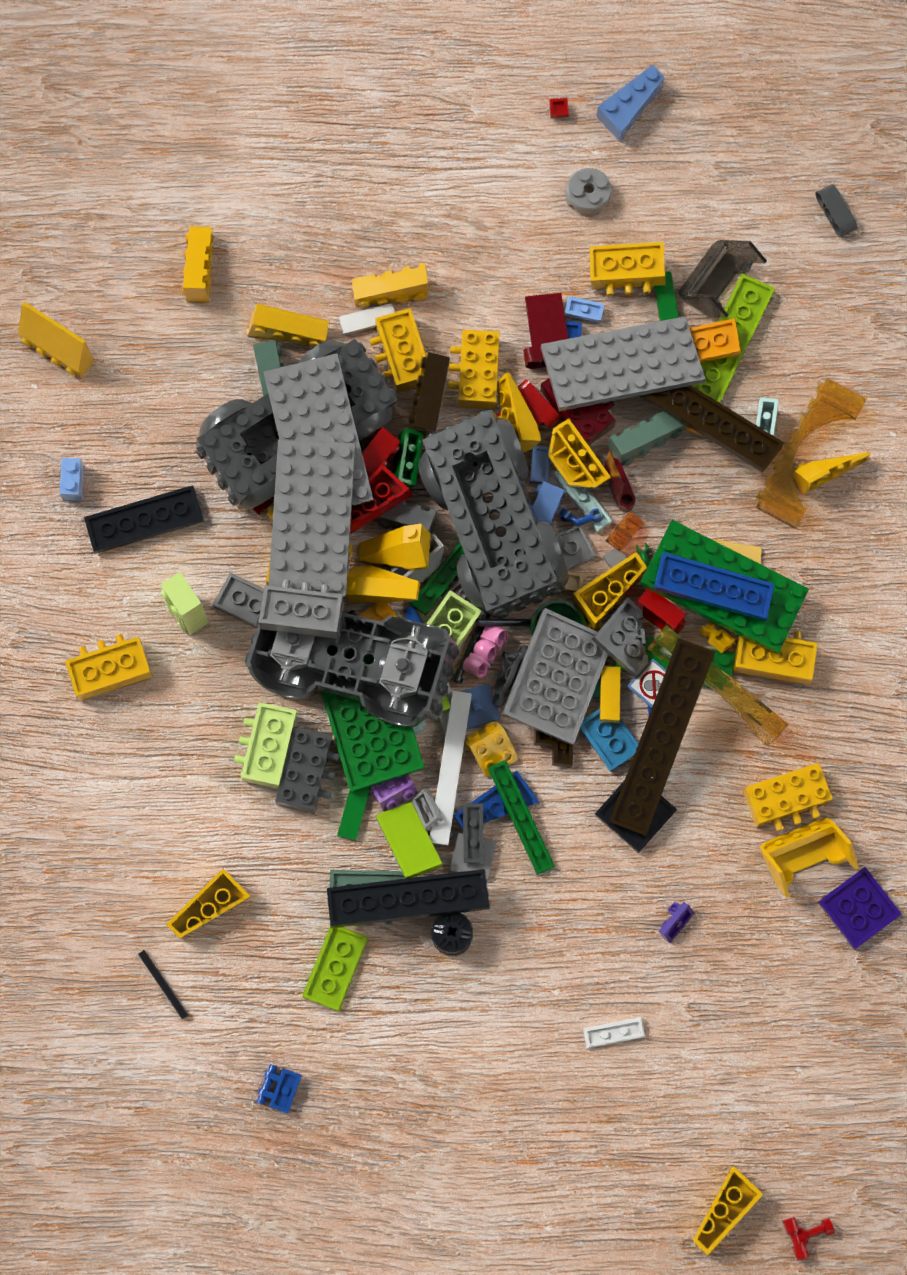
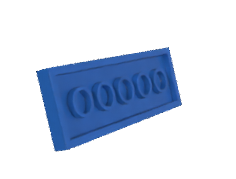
(713, 586)

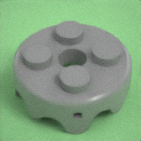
(588, 202)

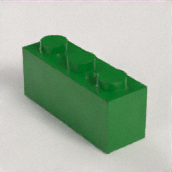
(408, 456)

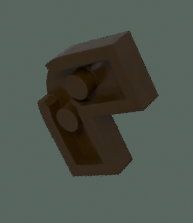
(561, 752)

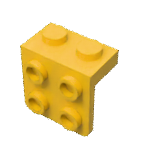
(491, 746)

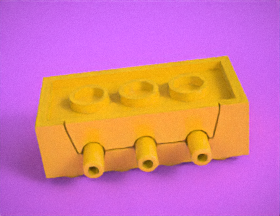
(627, 266)
(401, 348)
(477, 369)
(792, 664)
(108, 667)
(788, 796)

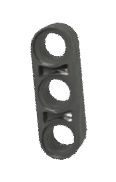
(836, 210)

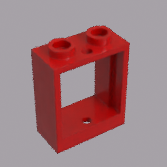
(661, 611)

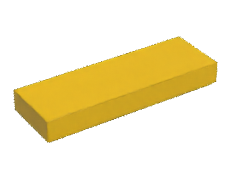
(610, 694)

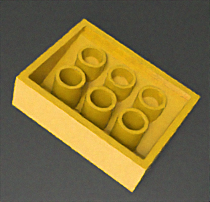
(54, 341)

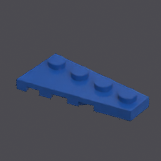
(493, 804)

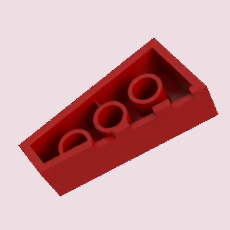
(386, 493)

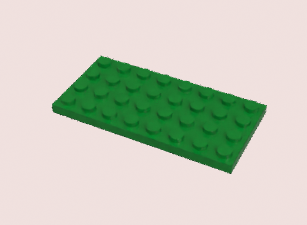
(785, 599)
(366, 745)

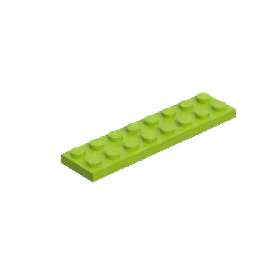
(747, 307)

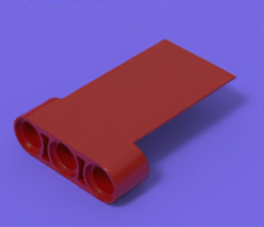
(538, 405)

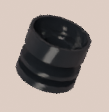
(448, 944)

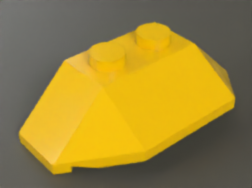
(575, 458)

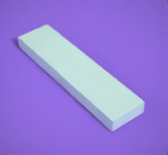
(585, 502)

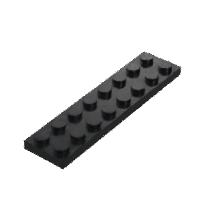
(407, 898)

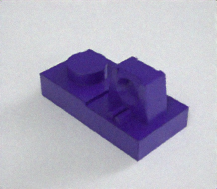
(680, 916)

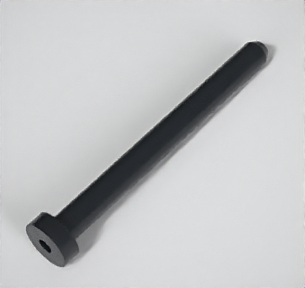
(457, 677)

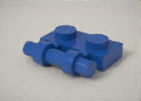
(284, 1091)

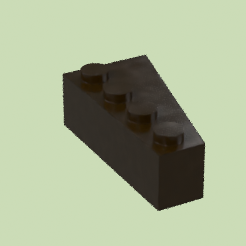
(429, 393)

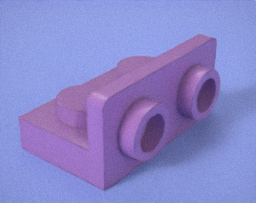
(394, 792)

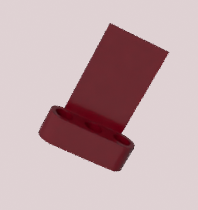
(546, 325)
(619, 483)

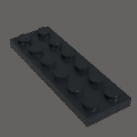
(143, 519)

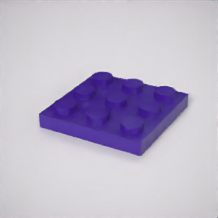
(859, 908)

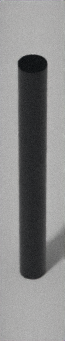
(163, 984)

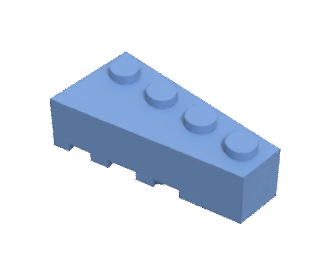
(629, 102)
(547, 501)

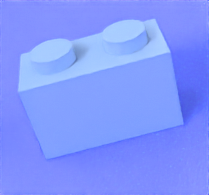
(71, 479)

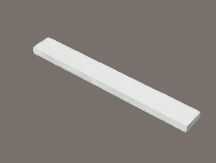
(451, 765)

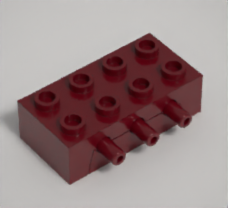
(590, 420)

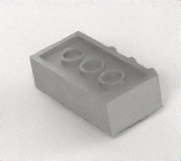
(301, 610)

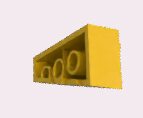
(198, 264)
(391, 287)
(287, 326)
(210, 902)

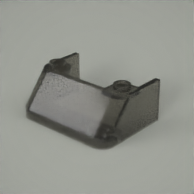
(716, 271)

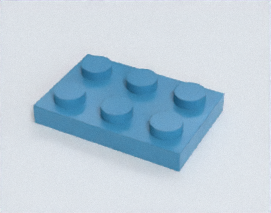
(609, 740)

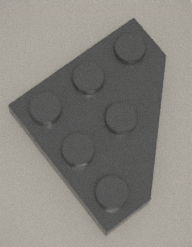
(624, 638)

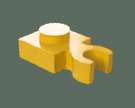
(717, 638)

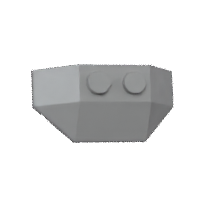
(435, 555)

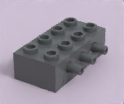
(305, 770)

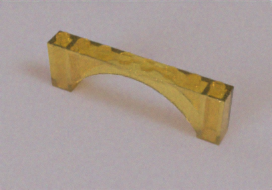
(780, 496)
(762, 720)

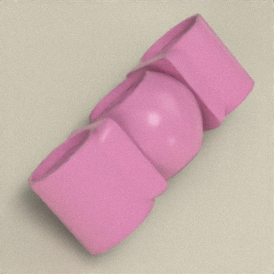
(485, 651)

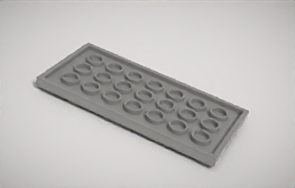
(622, 363)
(314, 405)
(312, 514)

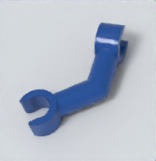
(567, 516)

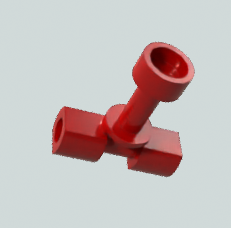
(800, 1237)

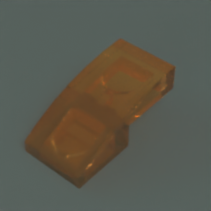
(625, 531)

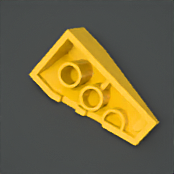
(401, 547)
(374, 584)

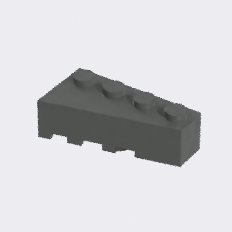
(405, 515)

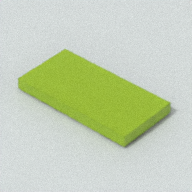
(409, 841)
(335, 967)

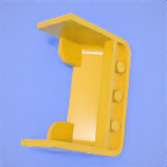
(805, 848)

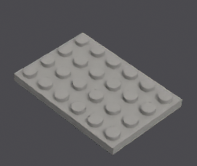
(556, 677)

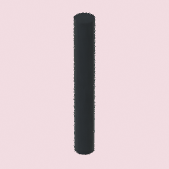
(503, 622)

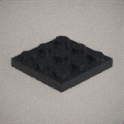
(633, 839)

